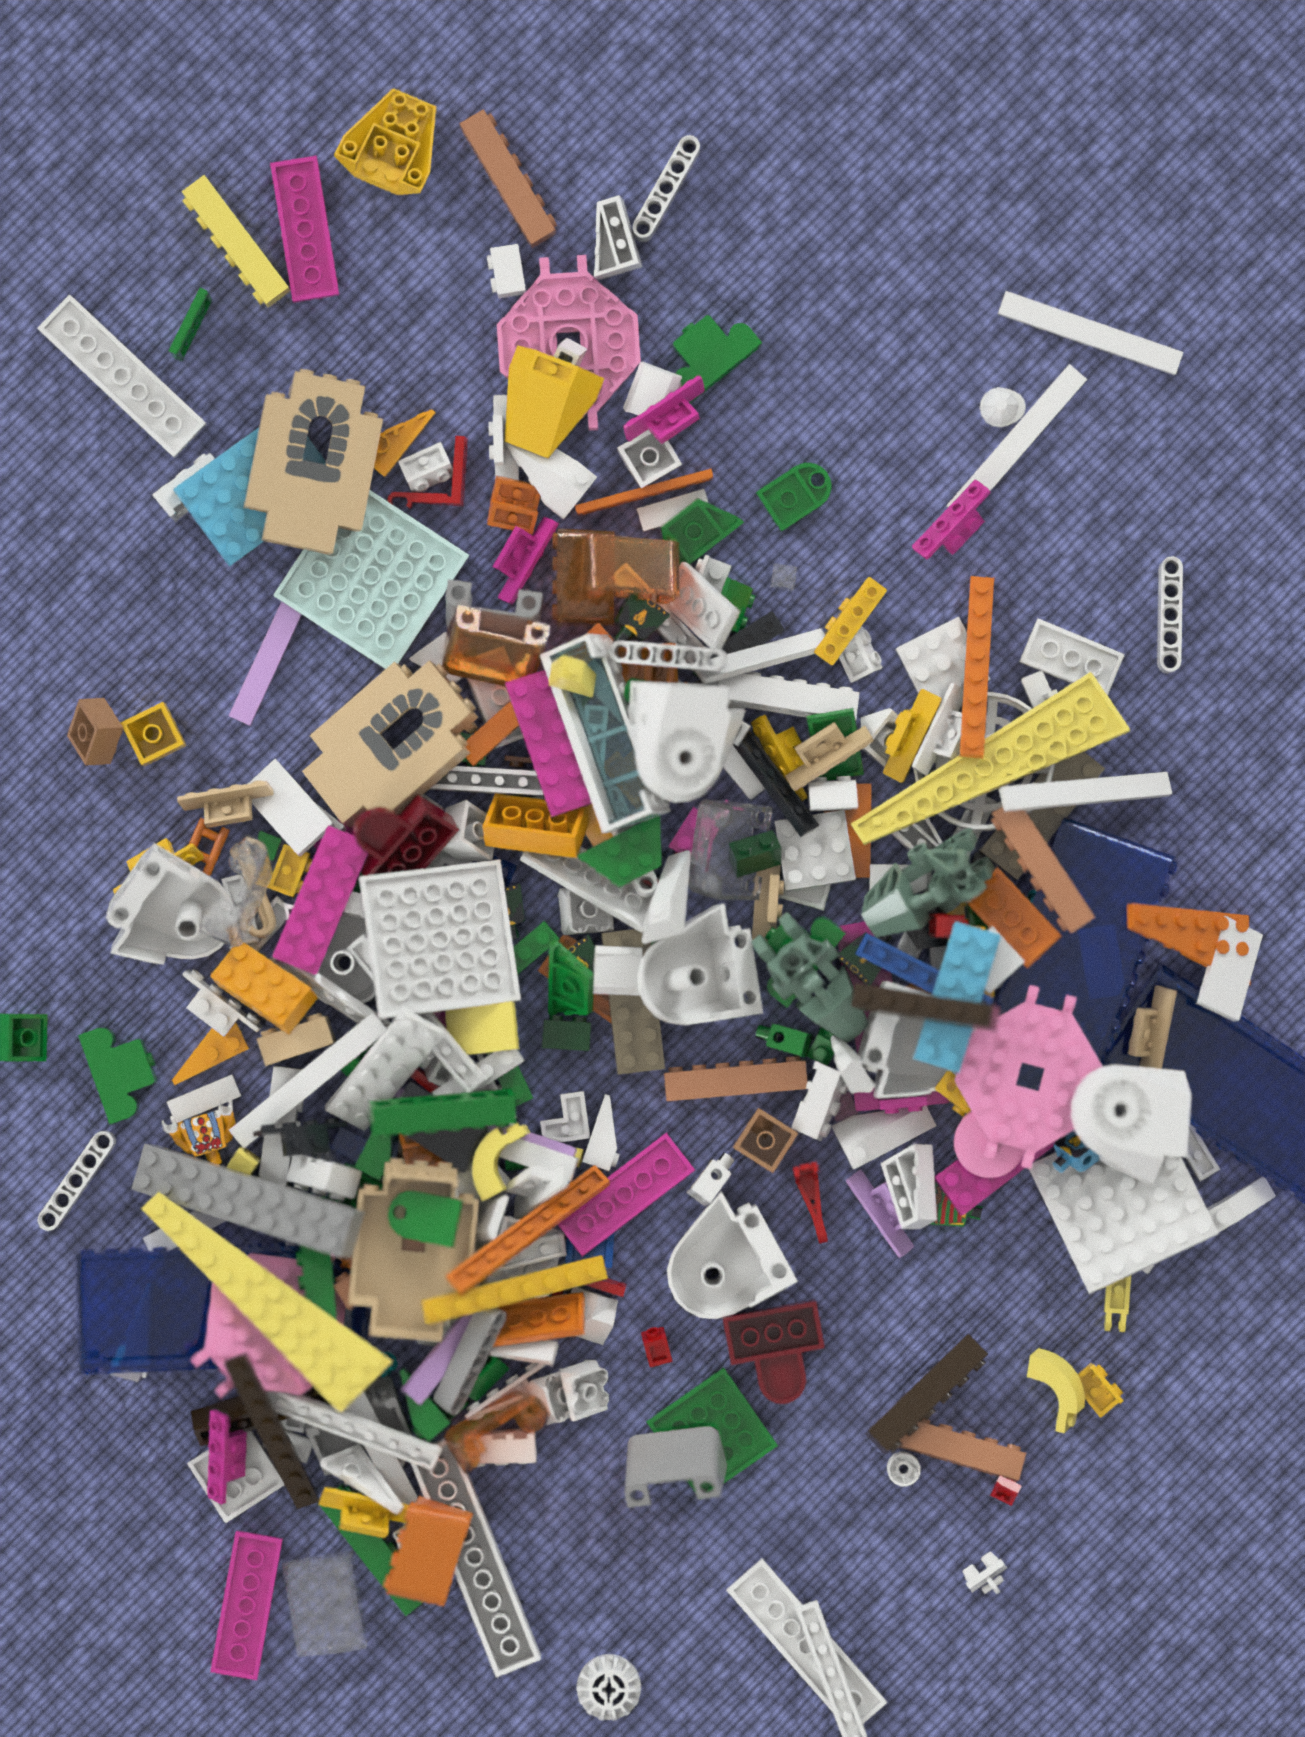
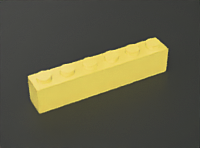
(236, 241)

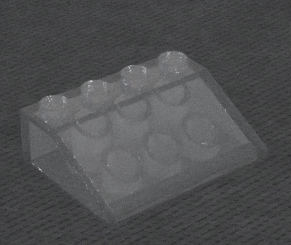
(325, 1604)

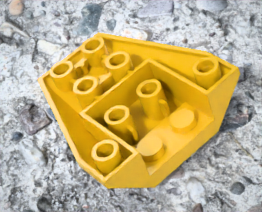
(391, 144)
(546, 400)

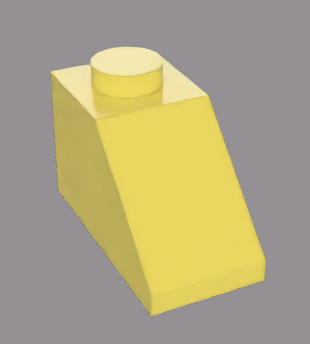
(572, 676)
(244, 1161)

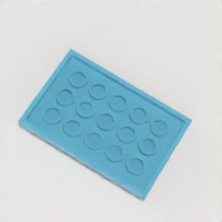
(218, 496)

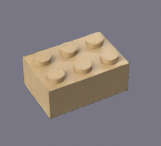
(305, 1037)

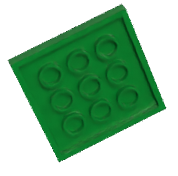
(721, 1406)

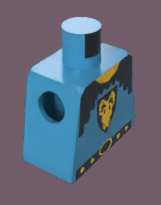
(1073, 1153)

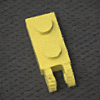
(1117, 1301)

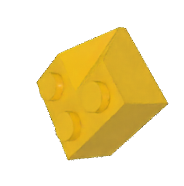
(153, 734)

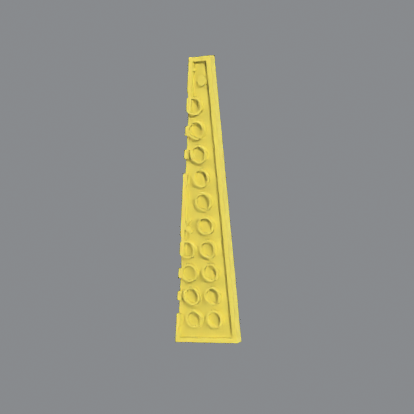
(1045, 735)
(308, 1337)

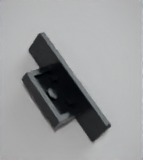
(753, 635)
(304, 1139)

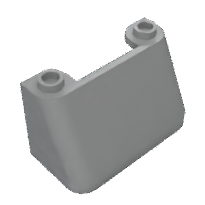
(387, 1407)

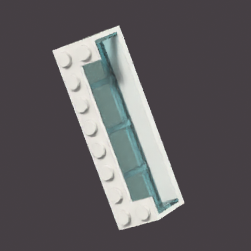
(601, 737)

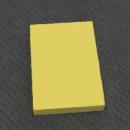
(484, 1028)

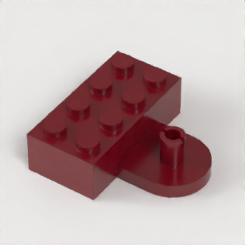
(403, 840)
(775, 1343)

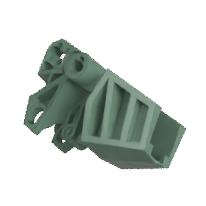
(891, 903)
(794, 974)

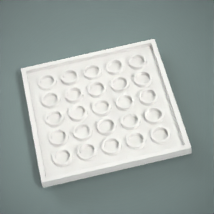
(439, 938)
(1120, 1223)

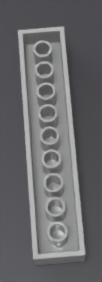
(248, 1200)

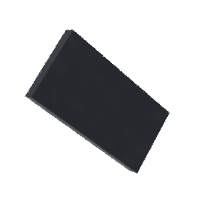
(450, 1146)

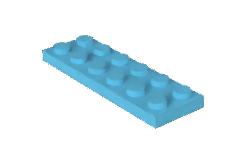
(963, 978)

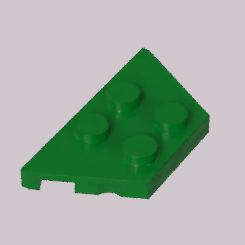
(699, 529)
(627, 854)
(569, 983)

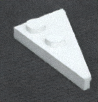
(358, 1471)

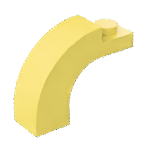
(485, 1161)
(1063, 1380)

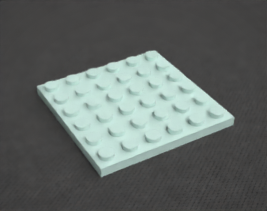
(375, 583)

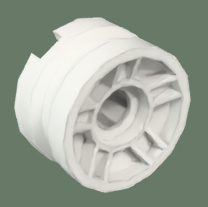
(912, 1473)

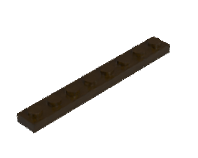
(271, 1430)

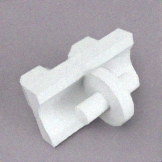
(976, 1580)

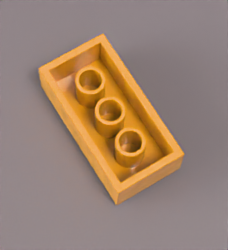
(528, 826)
(264, 987)

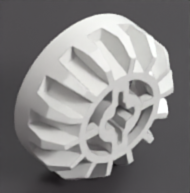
(608, 1665)

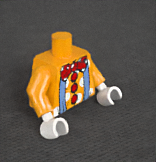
(204, 1133)

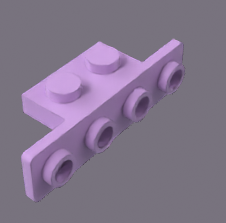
(881, 1209)

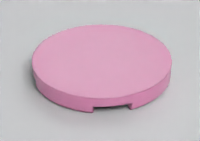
(970, 1148)

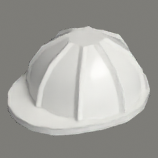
(1002, 407)

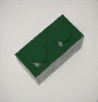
(755, 853)
(566, 1034)

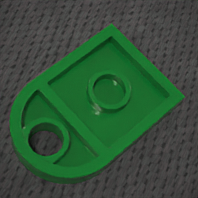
(793, 494)
(428, 1217)

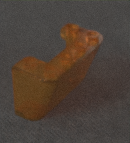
(630, 567)
(572, 606)
(489, 655)
(523, 1407)

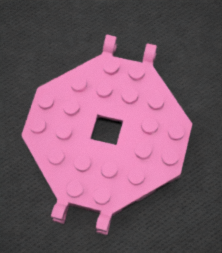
(573, 305)
(992, 1066)
(233, 1334)

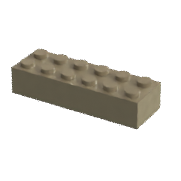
(1045, 819)
(634, 1027)

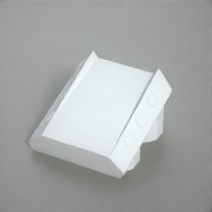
(650, 387)
(581, 916)
(616, 970)
(851, 1067)
(489, 1218)
(585, 1389)
(551, 1393)

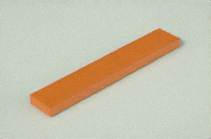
(647, 491)

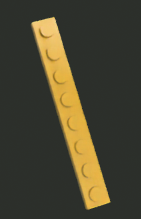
(514, 1289)

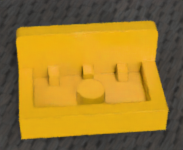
(289, 871)
(1098, 1391)

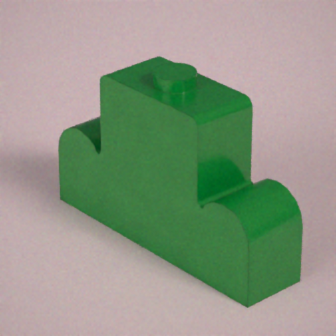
(711, 352)
(821, 929)
(117, 1071)

